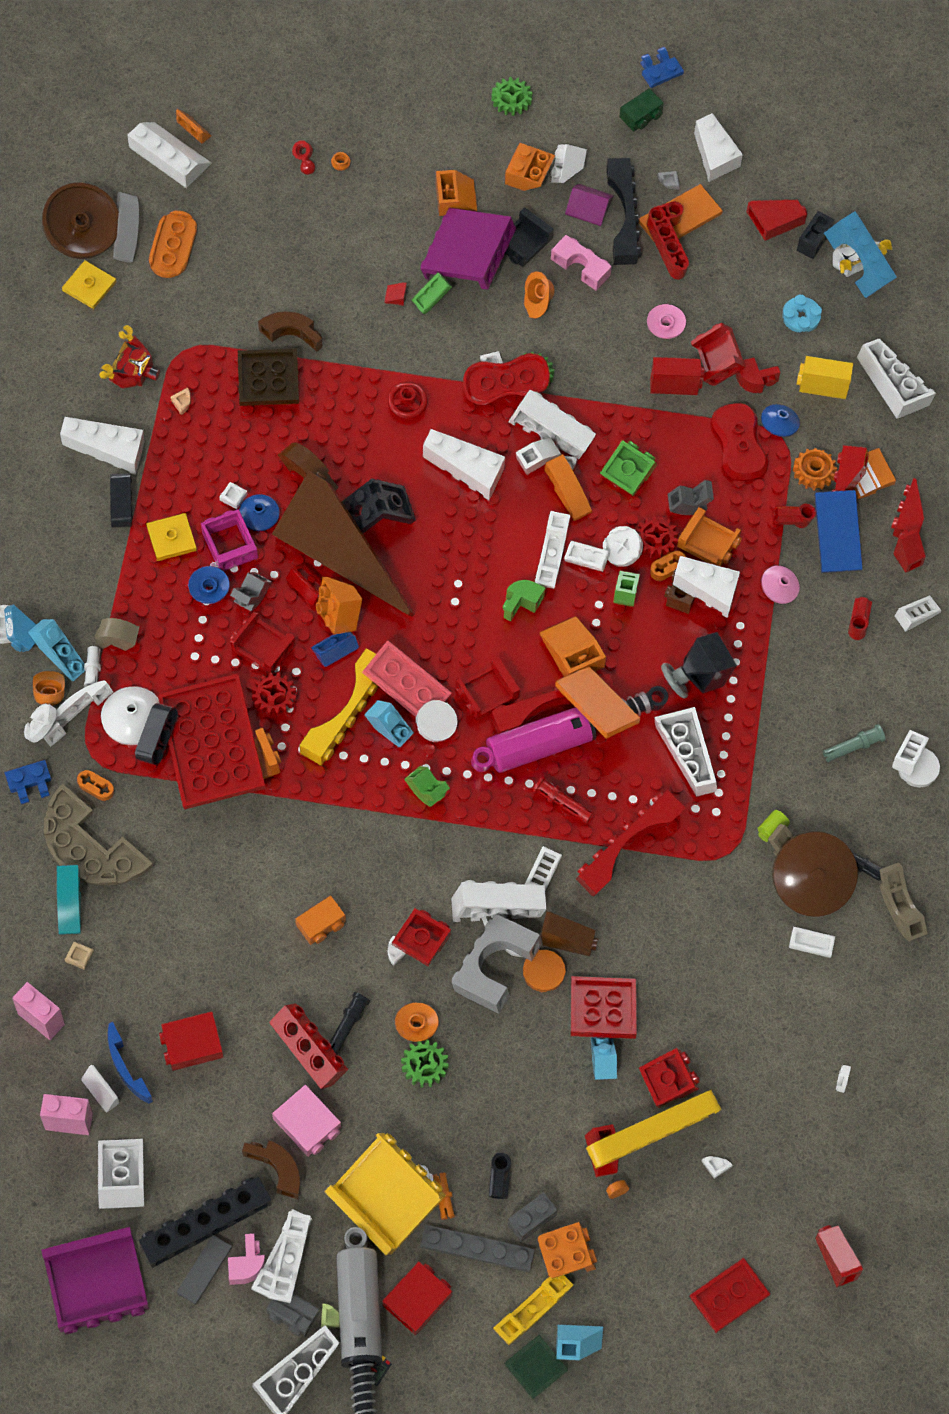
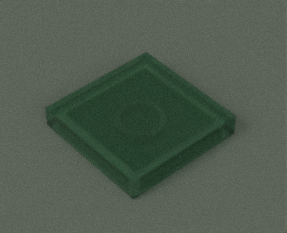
(535, 1367)

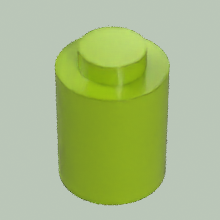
(771, 823)

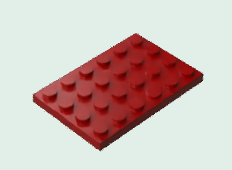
(213, 742)

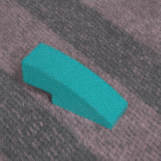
(69, 899)

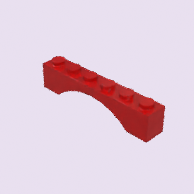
(522, 711)
(599, 872)

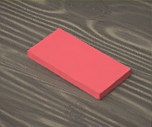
(404, 679)

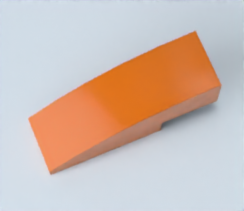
(567, 487)

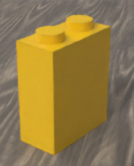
(824, 377)

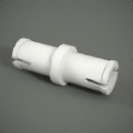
(92, 665)

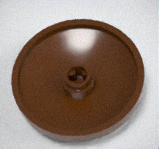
(80, 220)
(814, 873)

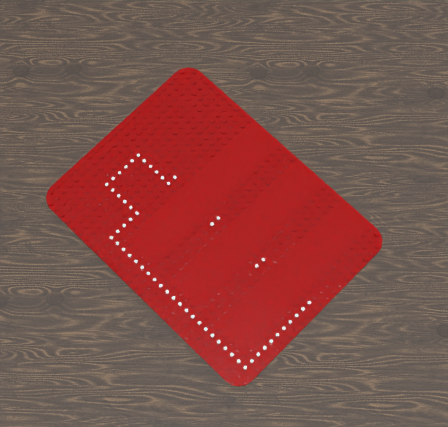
(456, 579)

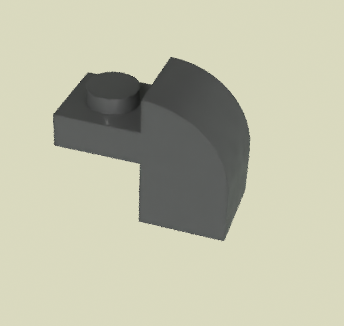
(687, 500)
(252, 591)

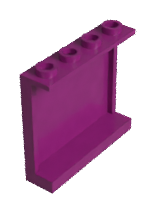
(469, 246)
(95, 1280)

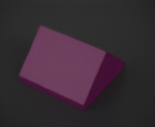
(588, 204)

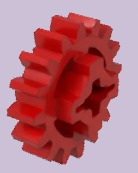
(662, 531)
(266, 689)

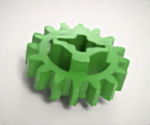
(511, 96)
(431, 1068)

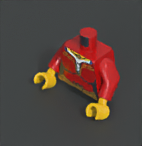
(131, 364)

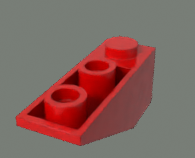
(852, 467)
(910, 511)

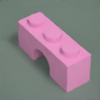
(570, 251)

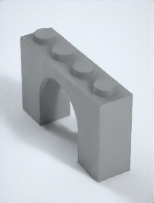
(498, 935)

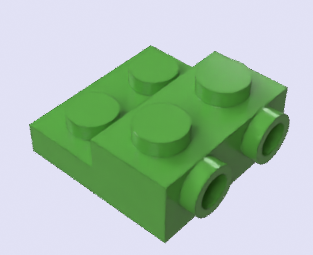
(629, 467)

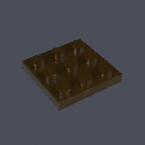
(268, 377)

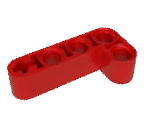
(676, 261)

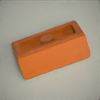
(192, 126)

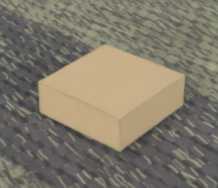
(79, 955)

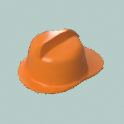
(537, 287)

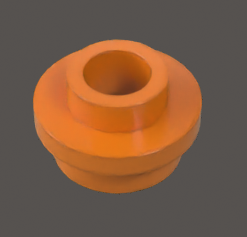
(340, 156)

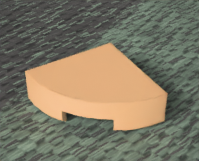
(182, 400)

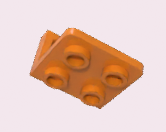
(268, 759)
(567, 1250)

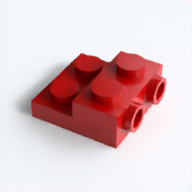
(422, 936)
(669, 1077)

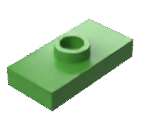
(431, 293)

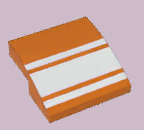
(877, 475)

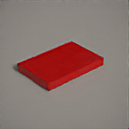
(729, 1295)

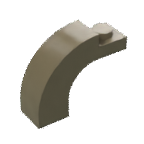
(897, 899)

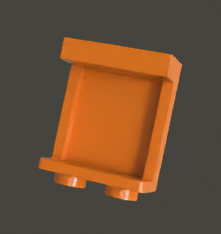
(708, 539)

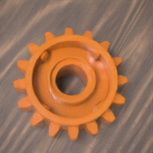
(814, 459)

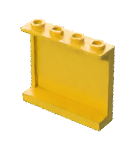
(386, 1193)

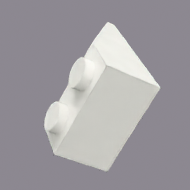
(120, 1173)

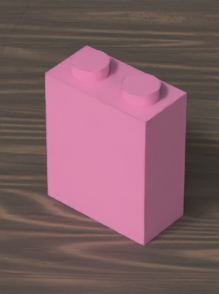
(38, 1011)
(66, 1114)
(307, 1121)

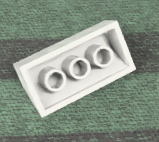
(167, 152)

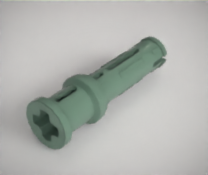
(862, 740)

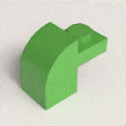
(626, 588)
(524, 594)
(426, 786)

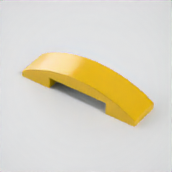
(532, 1309)

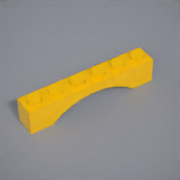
(321, 740)

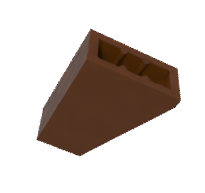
(567, 935)

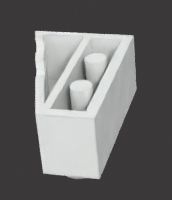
(716, 148)
(707, 582)

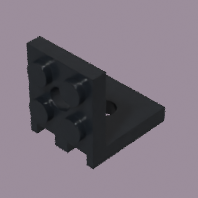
(379, 501)

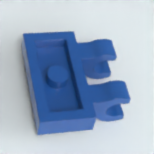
(661, 72)
(27, 777)

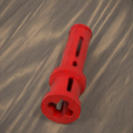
(554, 794)

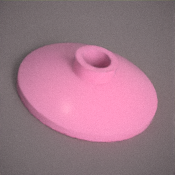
(666, 314)
(775, 589)

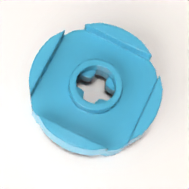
(799, 304)

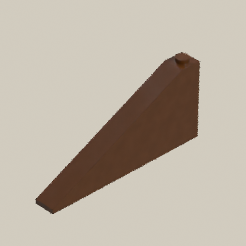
(325, 531)

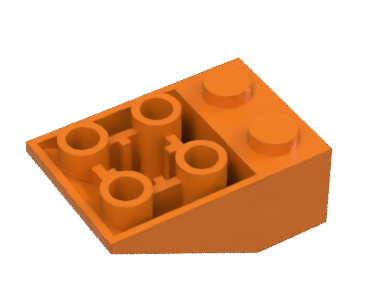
(573, 647)

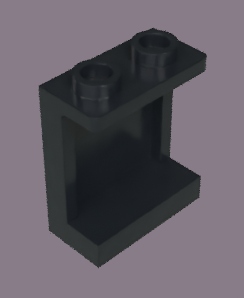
(529, 238)

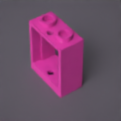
(234, 557)

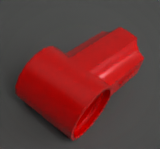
(793, 515)
(859, 618)

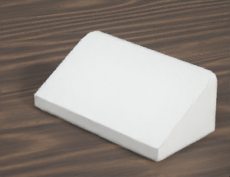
(100, 1089)

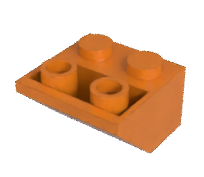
(528, 167)
(455, 191)
(338, 605)

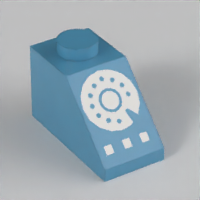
(17, 629)

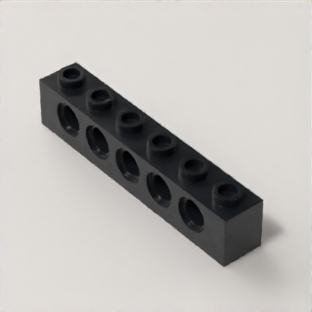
(219, 1222)

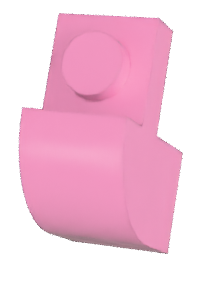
(246, 1268)

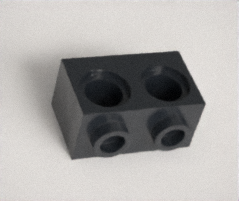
(813, 236)

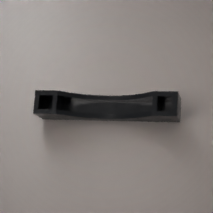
(620, 180)

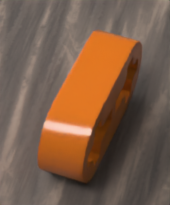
(666, 563)
(93, 789)

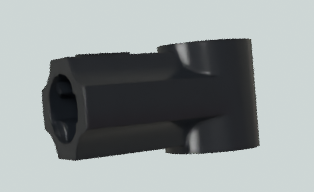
(499, 1177)

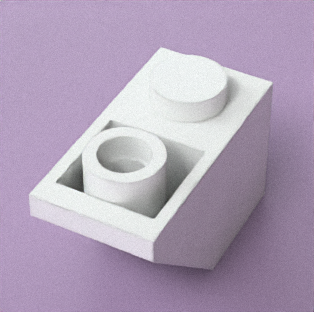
(567, 163)
(537, 454)

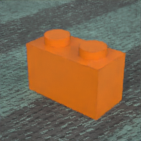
(321, 920)

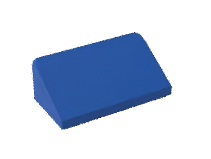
(335, 647)

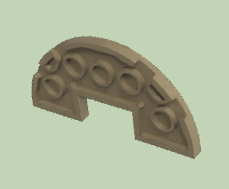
(74, 846)

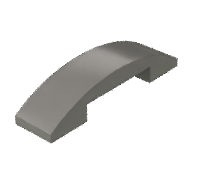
(127, 227)

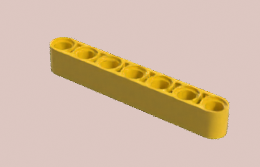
(653, 1129)

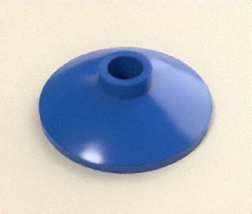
(780, 420)
(262, 519)
(207, 577)

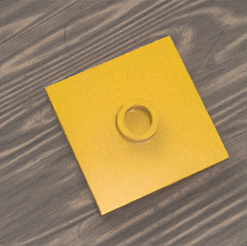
(89, 284)
(171, 537)

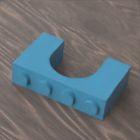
(876, 268)

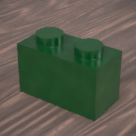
(641, 110)

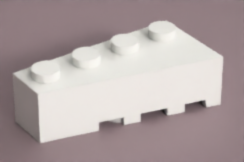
(893, 379)
(549, 421)
(105, 442)
(465, 461)
(687, 745)
(505, 899)
(291, 1376)

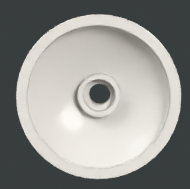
(125, 725)

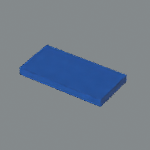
(838, 531)

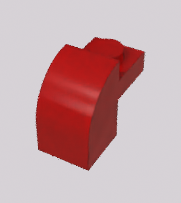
(754, 379)

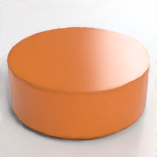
(617, 1189)

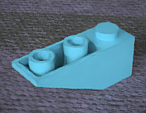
(57, 648)

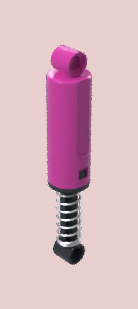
(552, 735)

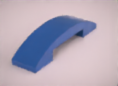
(138, 1086)

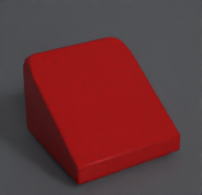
(396, 294)

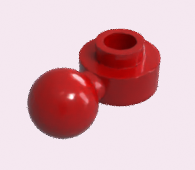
(307, 166)

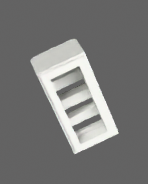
(906, 618)
(904, 763)
(551, 854)

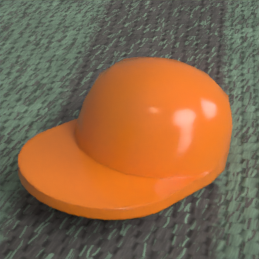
(48, 687)

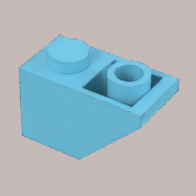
(389, 722)
(604, 1058)
(577, 1341)

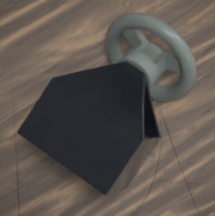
(705, 665)

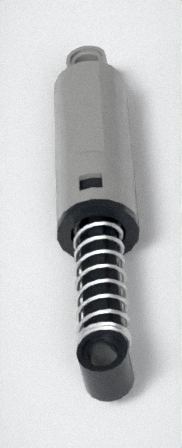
(359, 1317)

